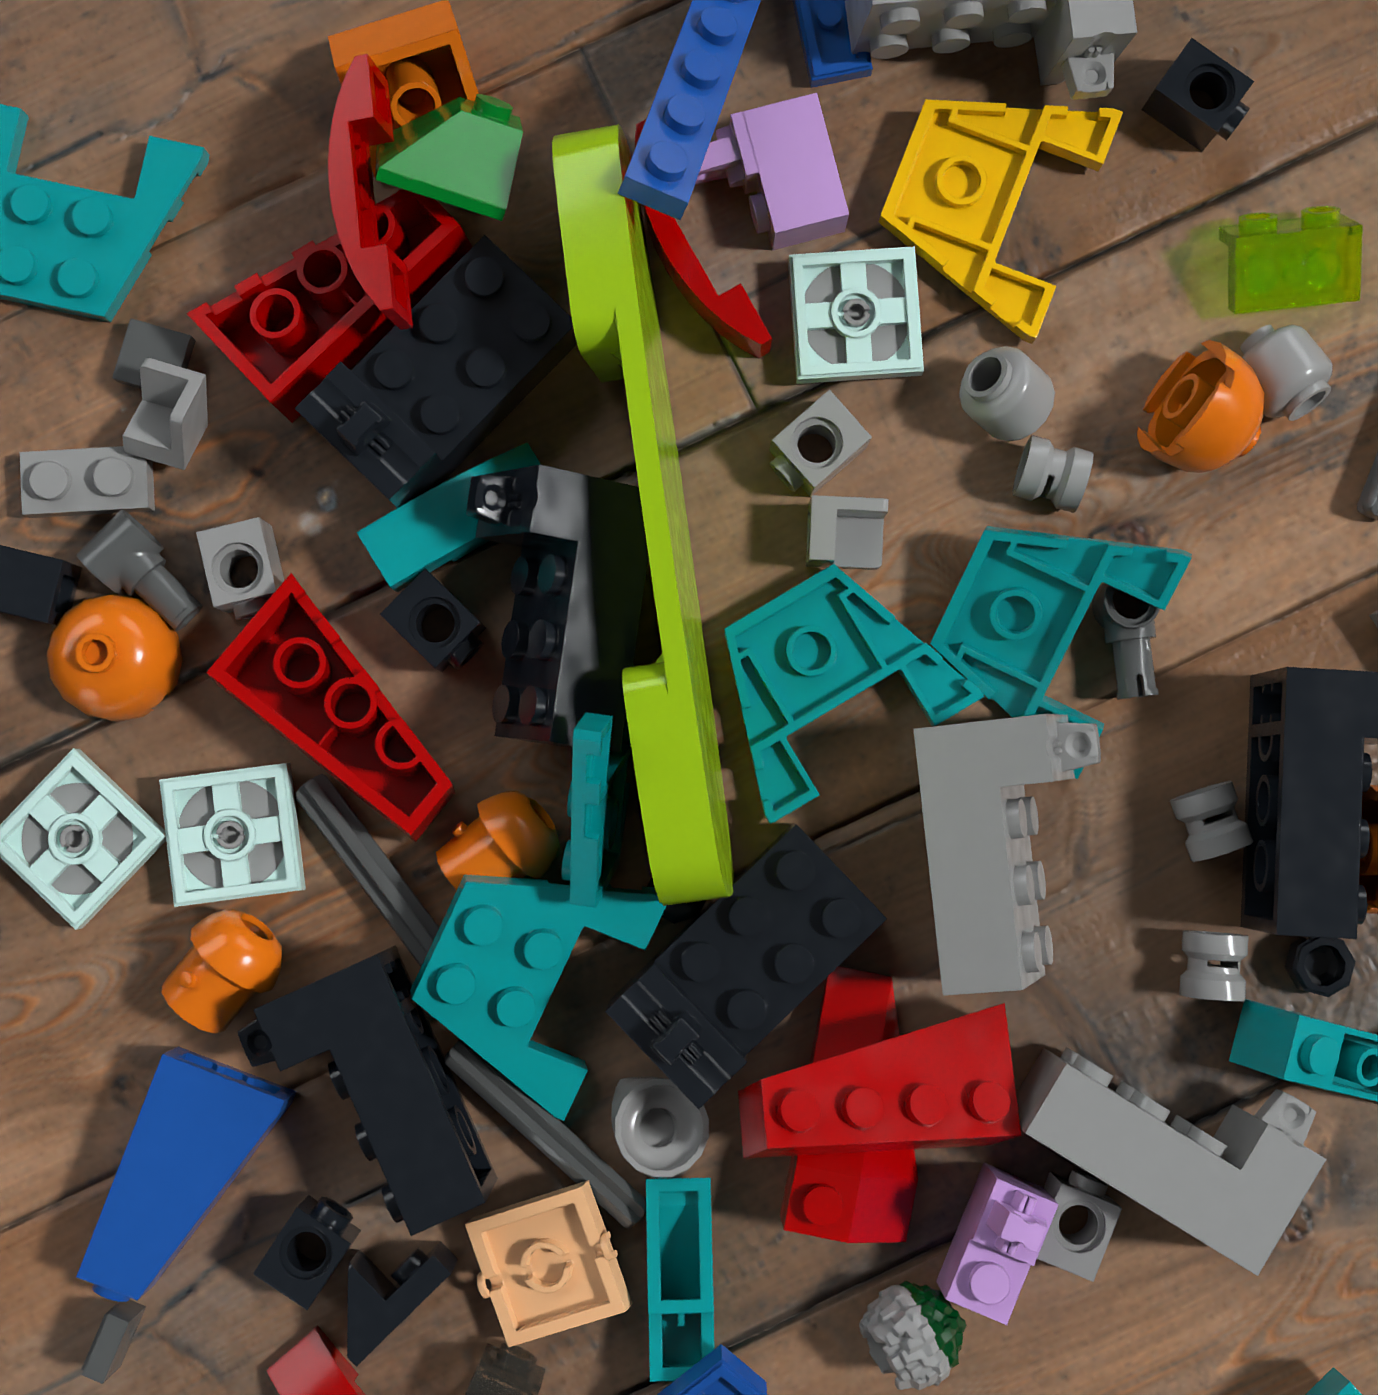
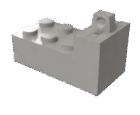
(1072, 37)
(981, 842)
(1220, 1189)

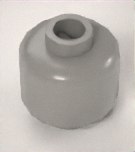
(1289, 369)
(1006, 393)

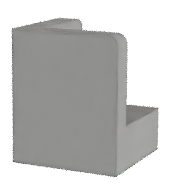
(169, 416)
(845, 532)

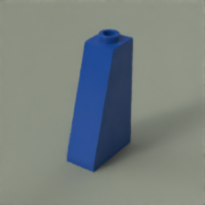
(180, 1159)

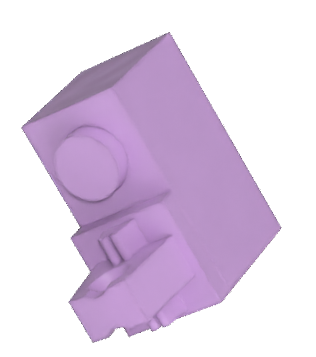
(790, 164)
(996, 1243)

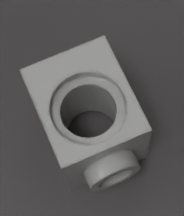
(835, 423)
(223, 548)
(1084, 1250)

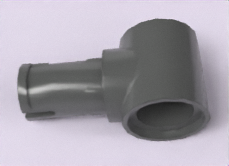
(129, 560)
(1129, 642)

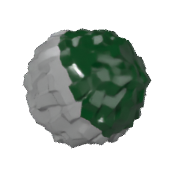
(913, 1334)

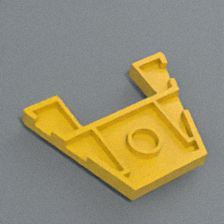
(963, 187)

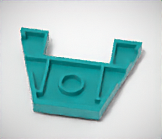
(80, 245)
(1027, 601)
(811, 656)
(596, 809)
(501, 962)

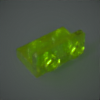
(1293, 260)

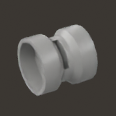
(1052, 473)
(1215, 835)
(1213, 981)

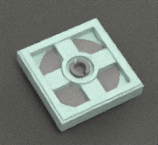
(855, 315)
(232, 834)
(78, 838)

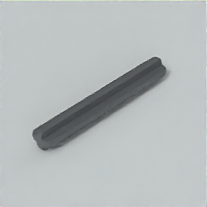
(368, 865)
(548, 1135)

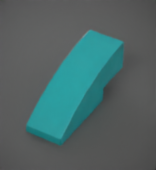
(433, 524)
(679, 1275)

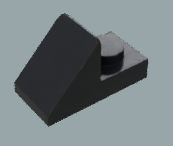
(379, 1306)

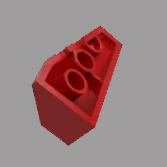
(857, 1193)

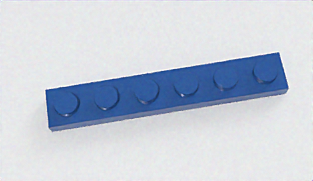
(688, 105)

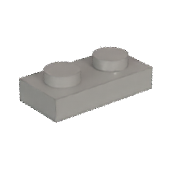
(85, 482)

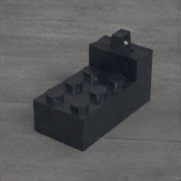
(446, 382)
(573, 597)
(1307, 800)
(744, 964)
(395, 1079)

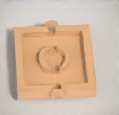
(548, 1264)

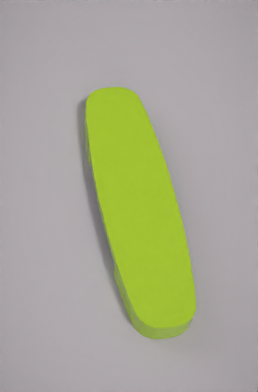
(672, 699)

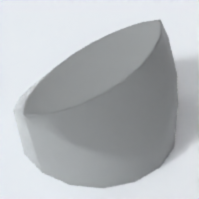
(657, 1126)

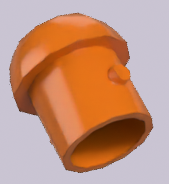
(506, 840)
(223, 969)

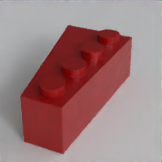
(313, 311)
(320, 699)
(903, 1093)

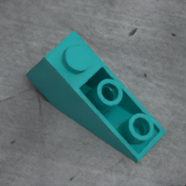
(1307, 1050)

